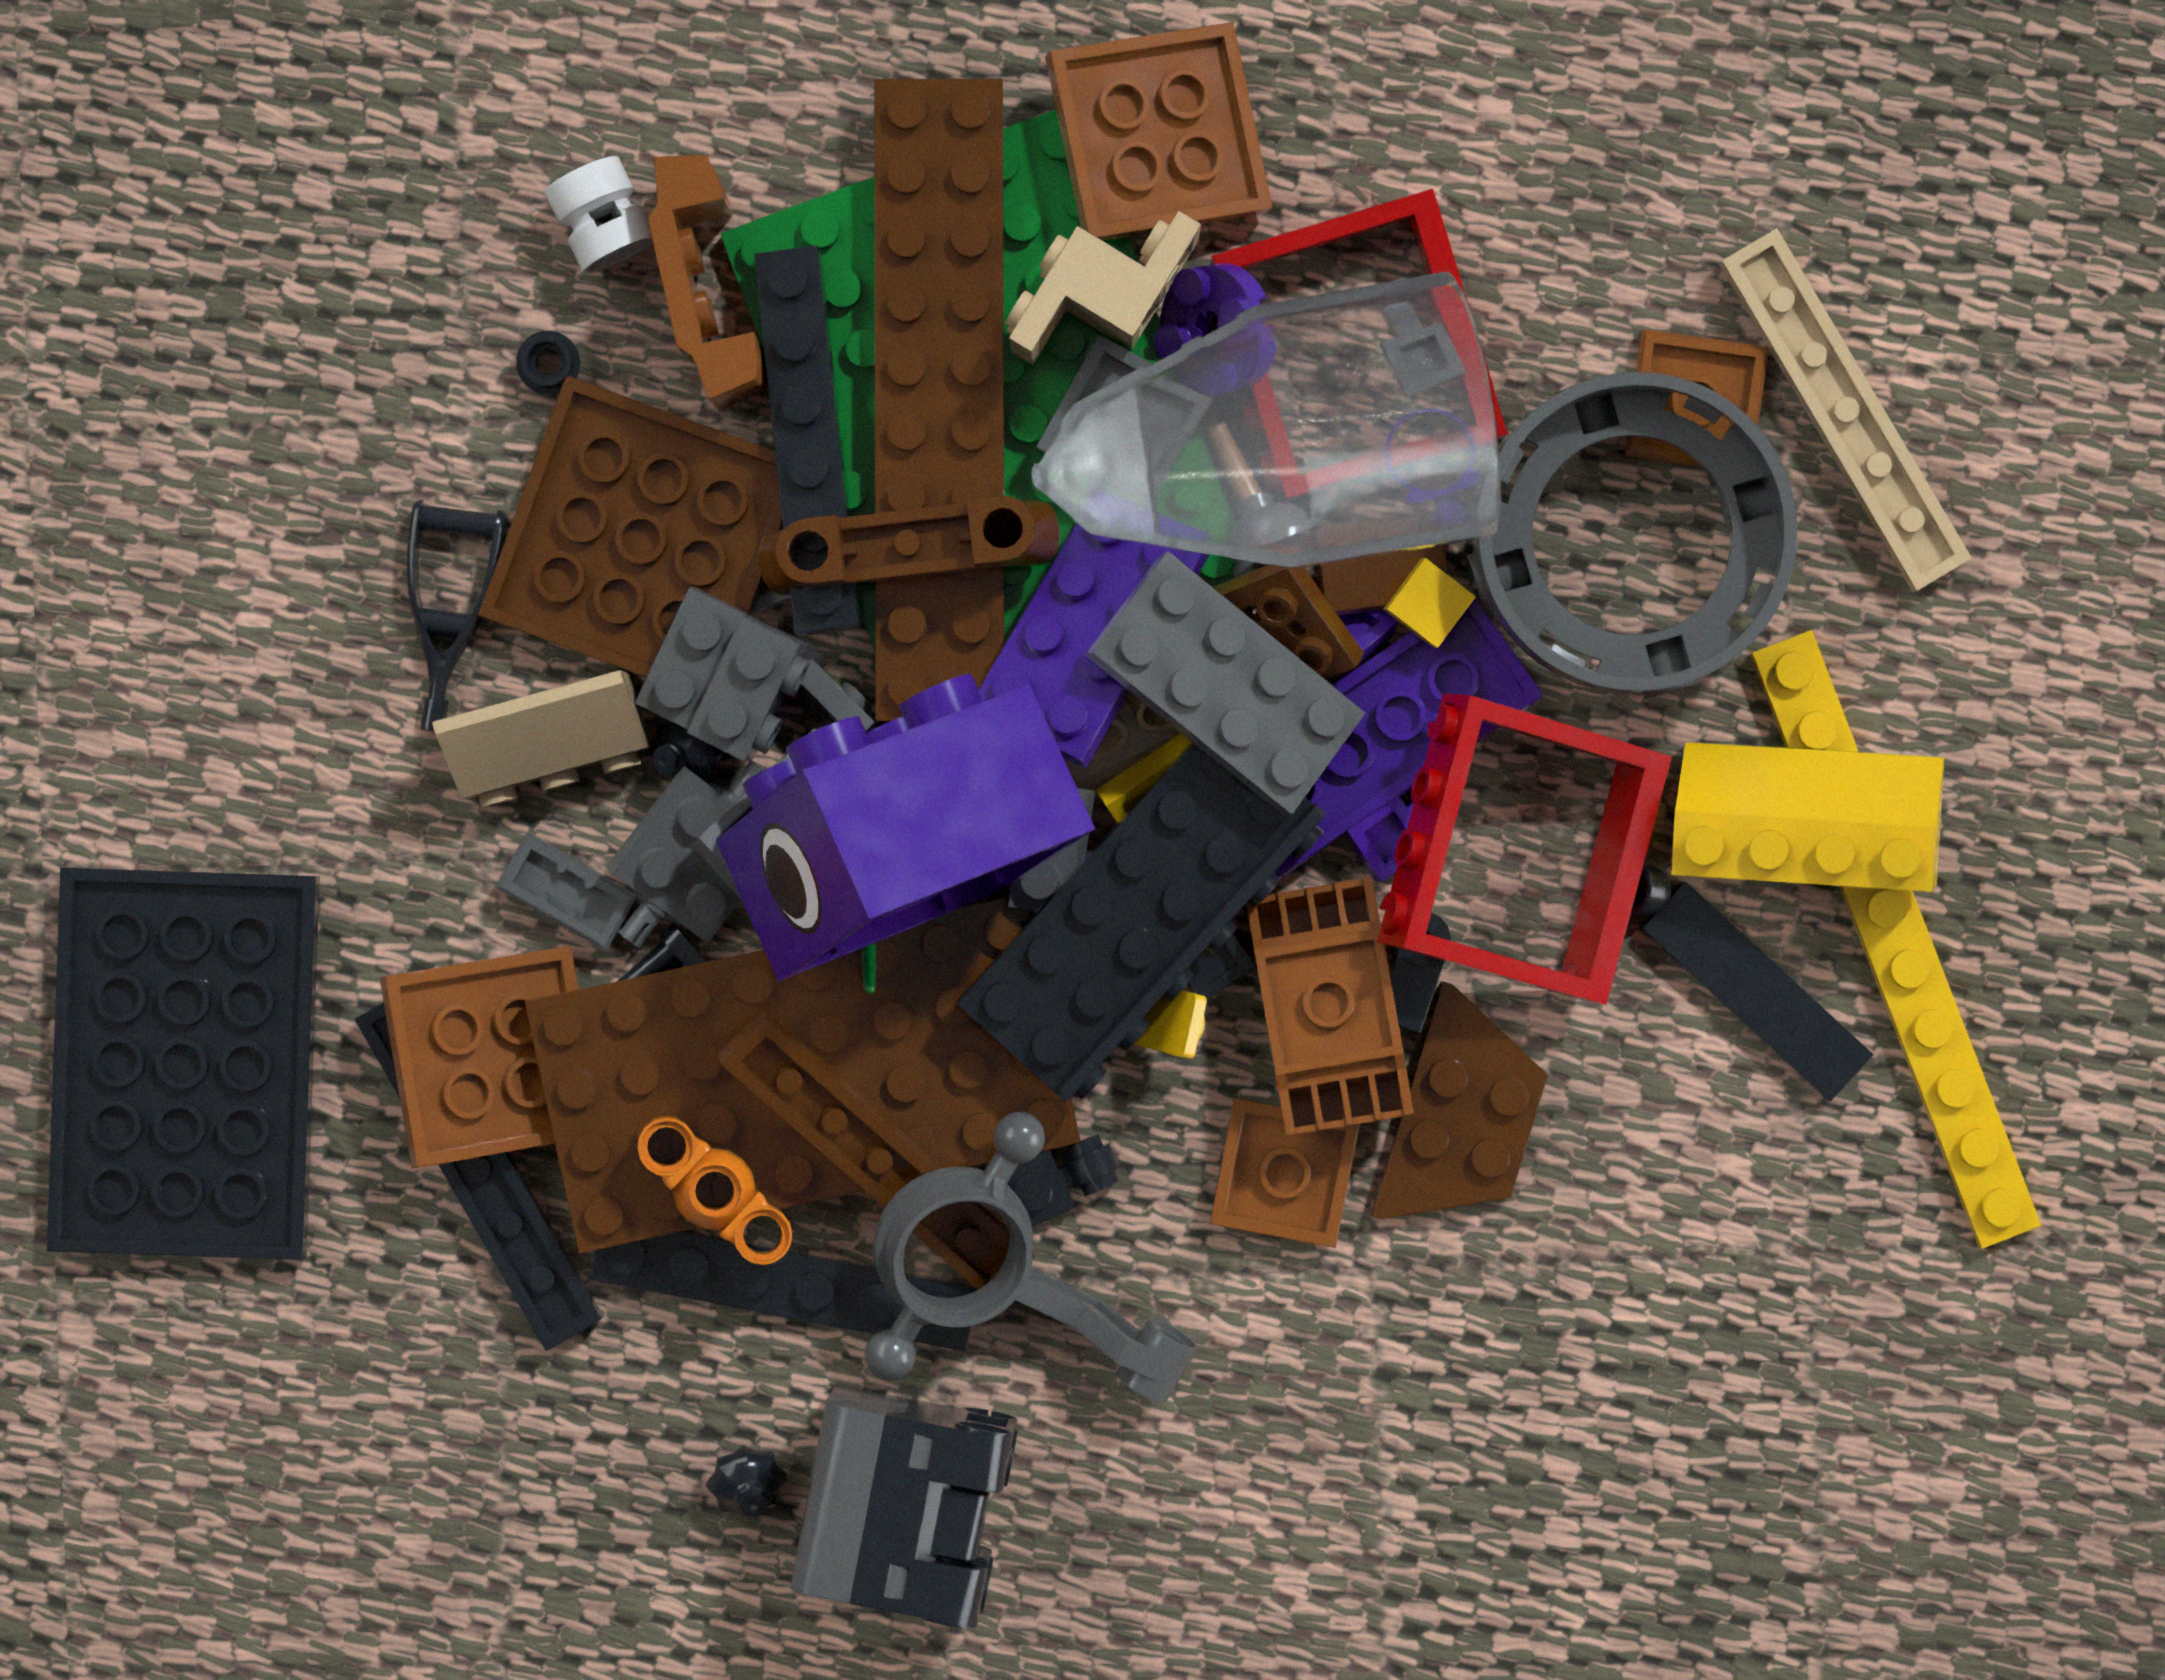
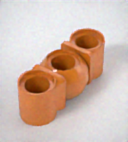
(732, 1216)

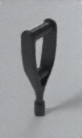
(443, 622)

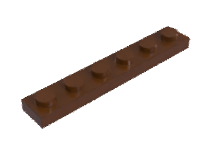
(860, 1141)

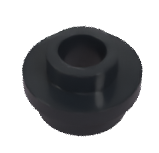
(532, 350)

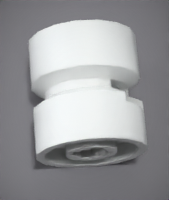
(589, 195)

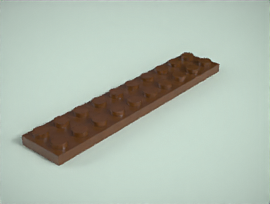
(937, 364)

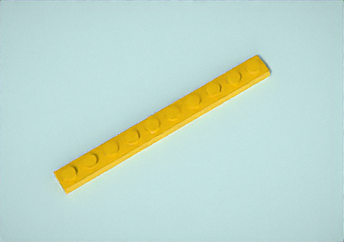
(1909, 976)

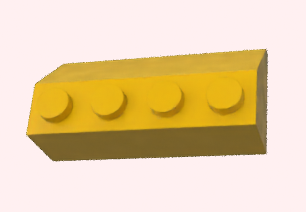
(1808, 816)

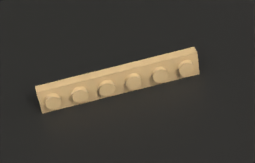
(1845, 410)

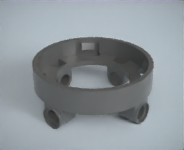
(1752, 498)

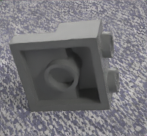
(724, 675)

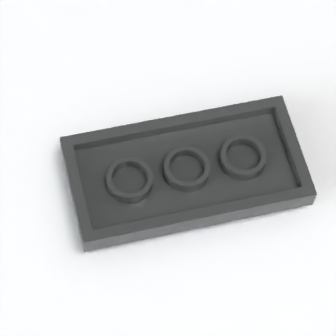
(1225, 683)

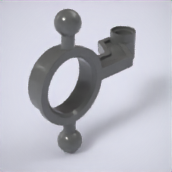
(1148, 1358)

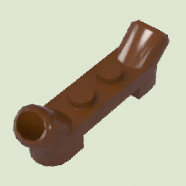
(915, 543)

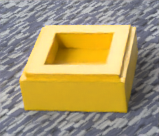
(1429, 602)

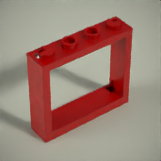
(1428, 231)
(1610, 876)

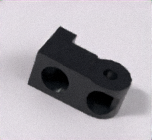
(1415, 979)

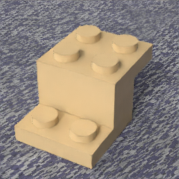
(1101, 286)

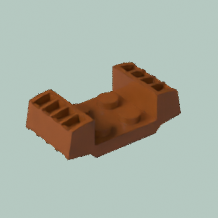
(687, 196)
(1329, 1007)

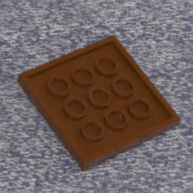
(624, 521)

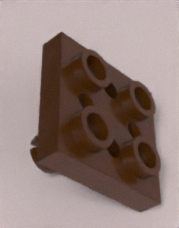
(1296, 616)

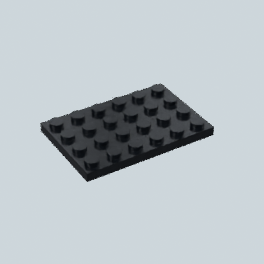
(183, 1063)

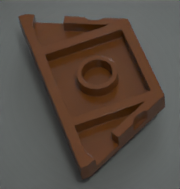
(1470, 1117)

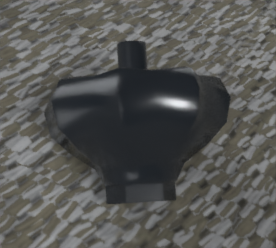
(678, 749)
(746, 1481)

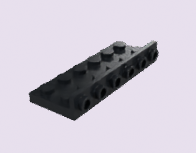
(1135, 921)

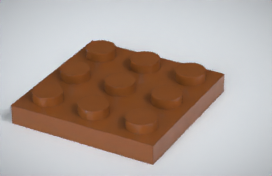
(1158, 130)
(470, 1054)

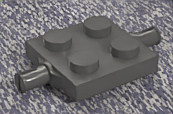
(666, 868)

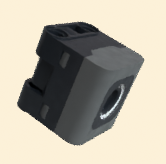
(903, 1505)

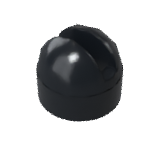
(1651, 892)

